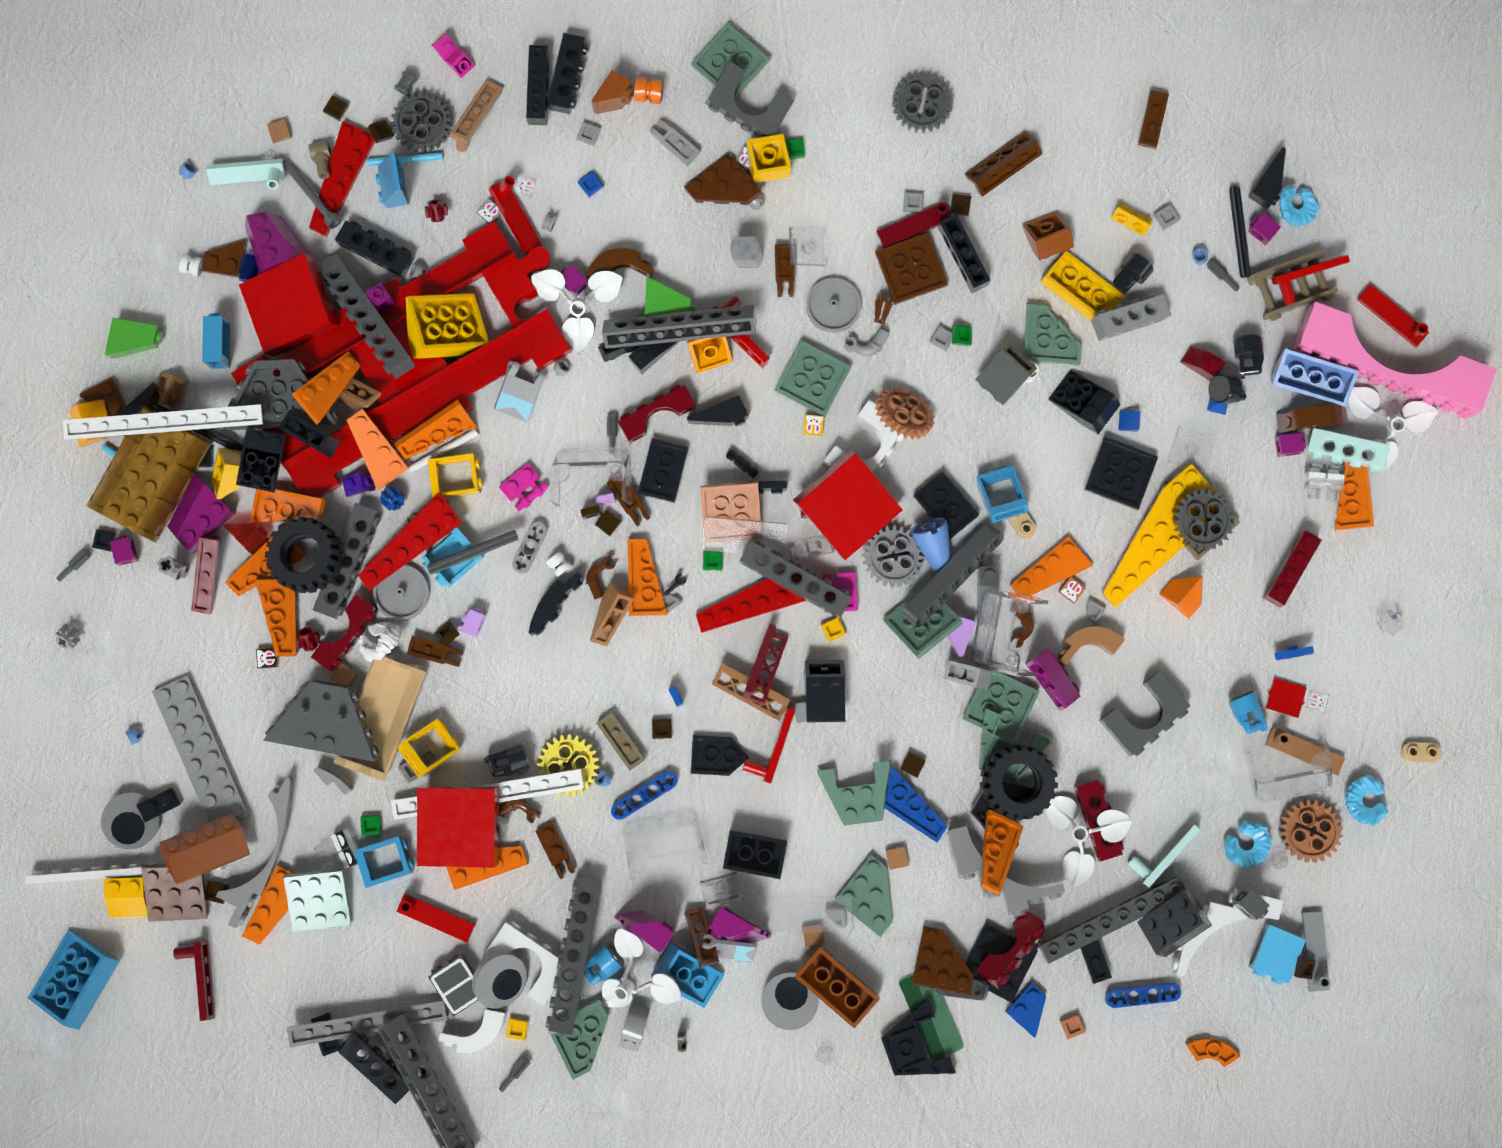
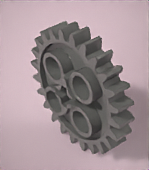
(906, 99)
(408, 111)
(1220, 518)

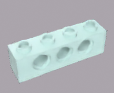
(1321, 438)

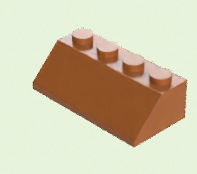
(204, 848)
(837, 986)

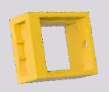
(435, 478)
(414, 760)

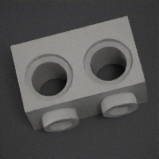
(967, 675)

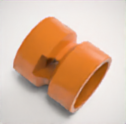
(648, 90)

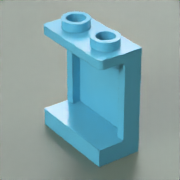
(453, 544)
(1277, 954)

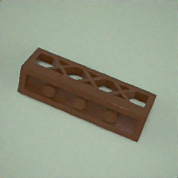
(1006, 164)

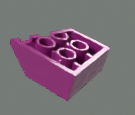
(272, 240)
(198, 514)
(1054, 679)
(647, 928)
(736, 928)

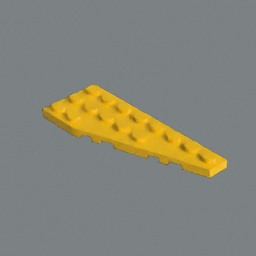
(1155, 539)

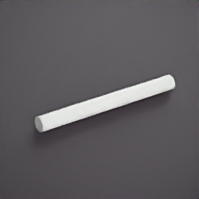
(443, 450)

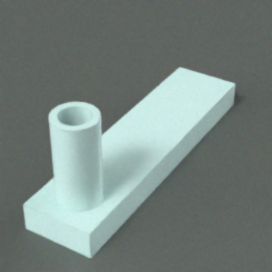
(249, 171)
(1151, 876)

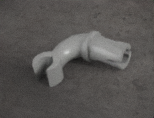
(872, 347)

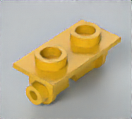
(1138, 223)

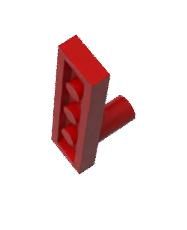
(514, 214)
(1284, 279)
(1393, 316)
(745, 342)
(769, 770)
(436, 918)

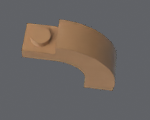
(1098, 636)

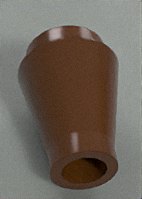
(882, 309)

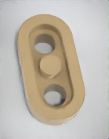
(1019, 521)
(1421, 752)

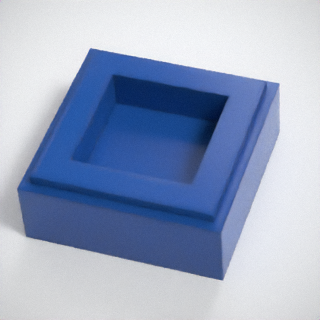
(590, 184)
(676, 697)

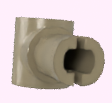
(320, 154)

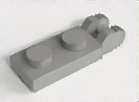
(676, 143)

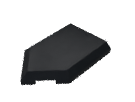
(716, 755)

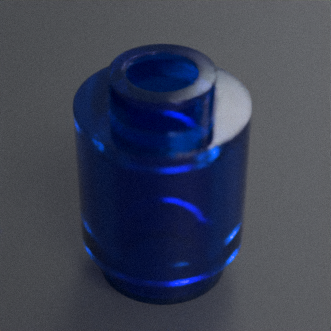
(248, 268)

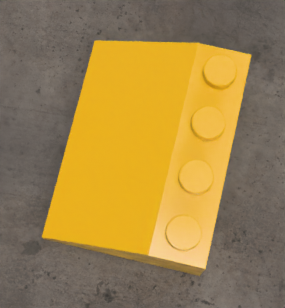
(444, 325)

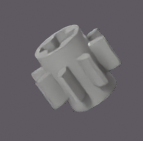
(67, 637)

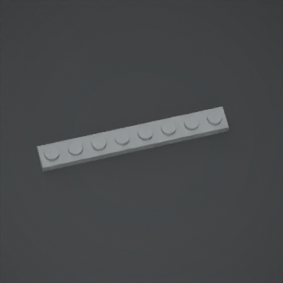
(364, 1023)

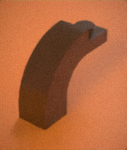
(620, 258)
(1312, 417)

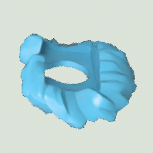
(1292, 215)
(1355, 804)
(1259, 851)

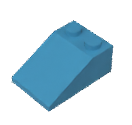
(392, 182)
(694, 982)

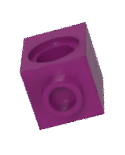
(1263, 228)
(574, 280)
(380, 298)
(1290, 444)
(123, 550)

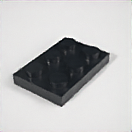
(663, 470)
(945, 501)

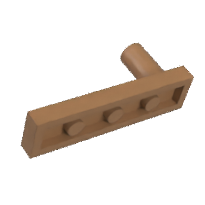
(475, 114)
(1300, 748)

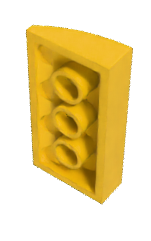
(1081, 287)

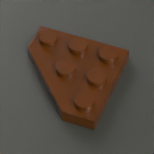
(723, 184)
(940, 964)

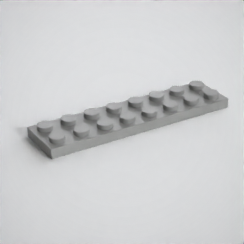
(199, 750)

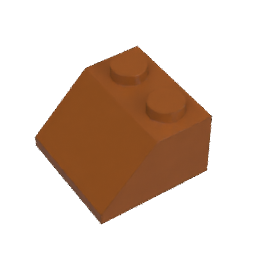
(612, 94)
(1048, 235)

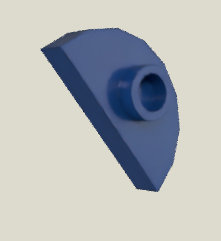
(1294, 651)

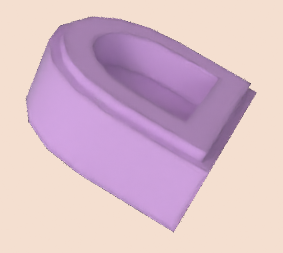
(605, 499)

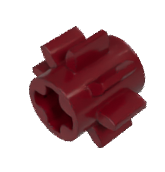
(436, 210)
(307, 639)

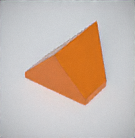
(1184, 594)

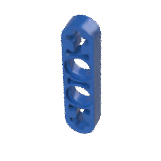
(646, 798)
(1142, 995)

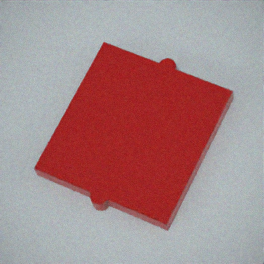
(1286, 698)

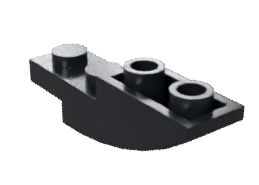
(547, 608)

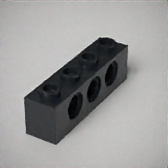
(569, 44)
(537, 84)
(963, 253)
(398, 266)
(348, 1049)

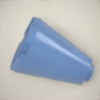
(933, 542)

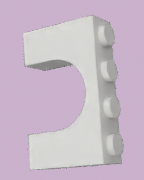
(887, 439)
(512, 937)

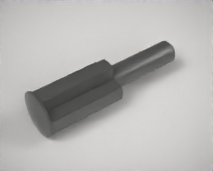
(1221, 274)
(612, 429)
(75, 563)
(516, 1071)

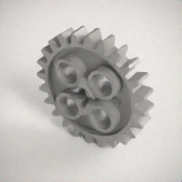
(897, 572)

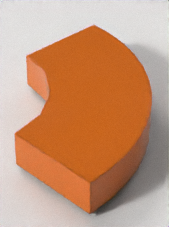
(1212, 1049)

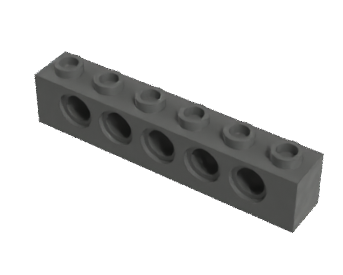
(359, 514)
(756, 549)

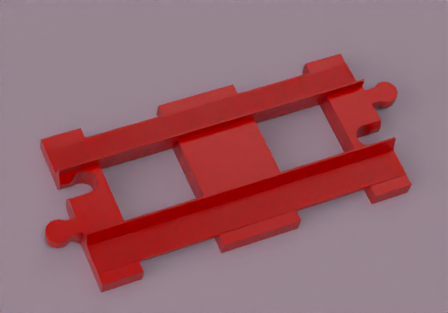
(431, 383)

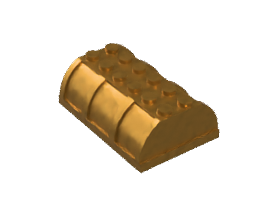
(148, 479)

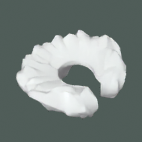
(389, 636)

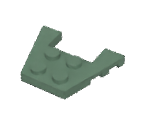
(992, 743)
(858, 802)

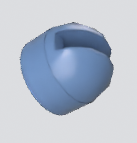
(187, 170)
(1196, 255)
(133, 735)
(607, 778)

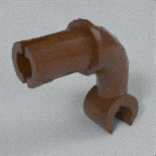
(592, 577)
(1028, 626)
(521, 804)

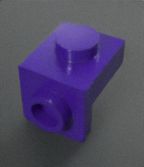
(358, 483)

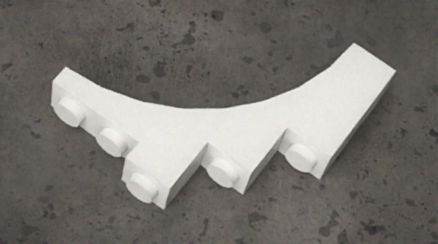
(1219, 916)

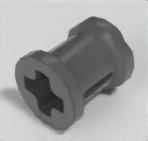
(405, 83)

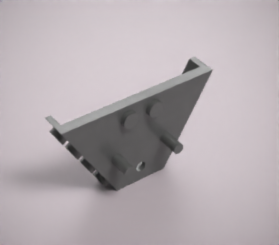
(275, 393)
(326, 725)

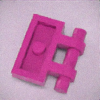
(519, 483)
(848, 582)

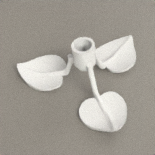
(577, 330)
(1416, 417)
(1113, 828)
(619, 993)

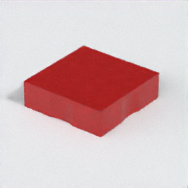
(288, 305)
(848, 504)
(457, 826)

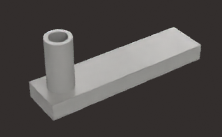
(1316, 949)

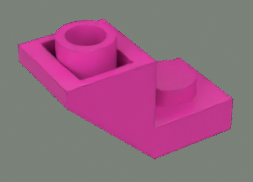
(452, 55)

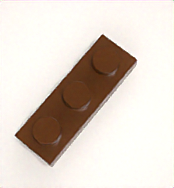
(1153, 119)
(698, 927)

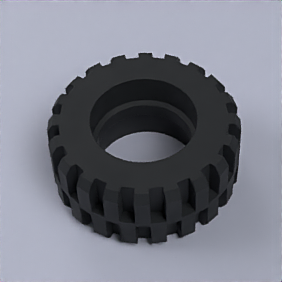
(283, 544)
(1043, 787)

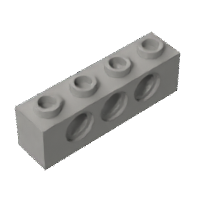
(1106, 328)

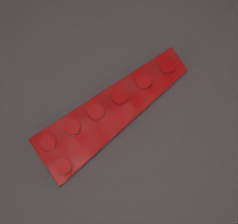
(346, 162)
(418, 535)
(752, 602)

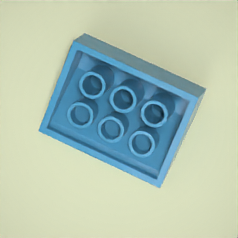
(73, 980)

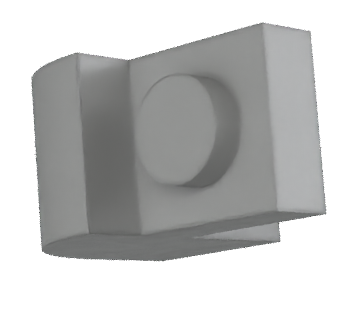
(634, 1027)

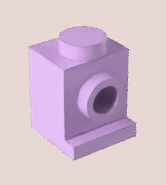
(472, 622)

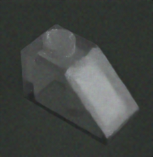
(809, 548)

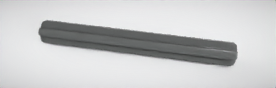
(472, 552)

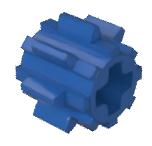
(392, 498)

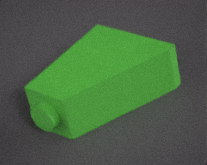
(664, 300)
(131, 337)

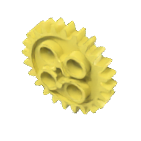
(553, 755)

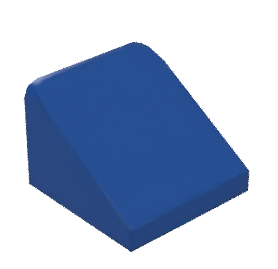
(1129, 421)

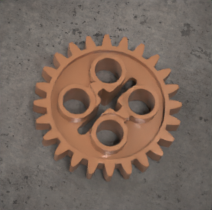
(904, 412)
(1304, 846)

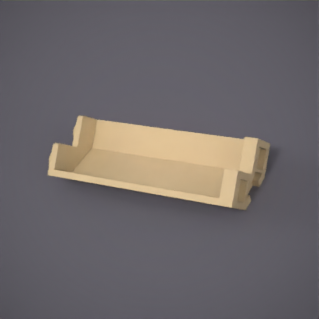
(387, 701)

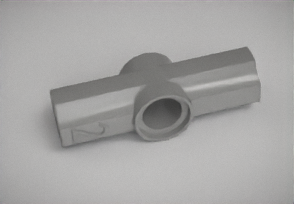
(172, 568)

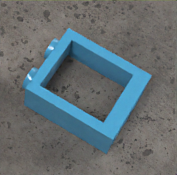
(216, 341)
(1006, 510)
(365, 868)

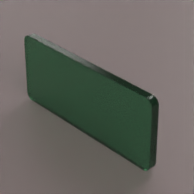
(938, 1032)

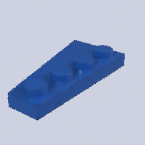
(911, 808)

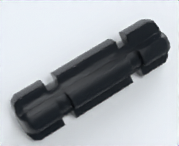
(742, 463)

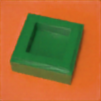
(795, 148)
(961, 335)
(712, 561)
(370, 825)

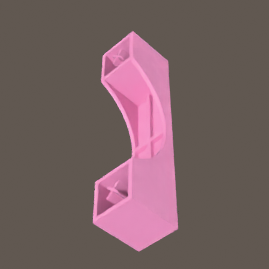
(1456, 388)

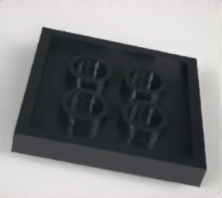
(1121, 473)
(996, 943)

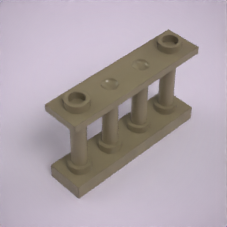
(1260, 279)

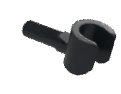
(675, 585)

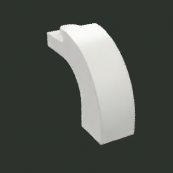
(489, 1030)

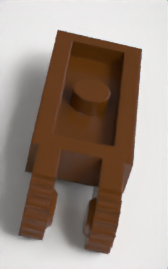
(783, 269)
(616, 488)
(432, 651)
(554, 848)

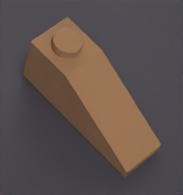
(358, 395)
(610, 613)

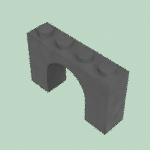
(723, 101)
(1171, 706)

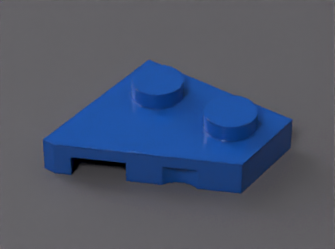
(1028, 1009)

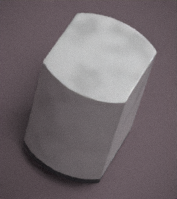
(746, 252)

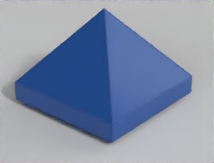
(1217, 407)

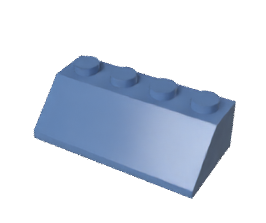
(1314, 377)

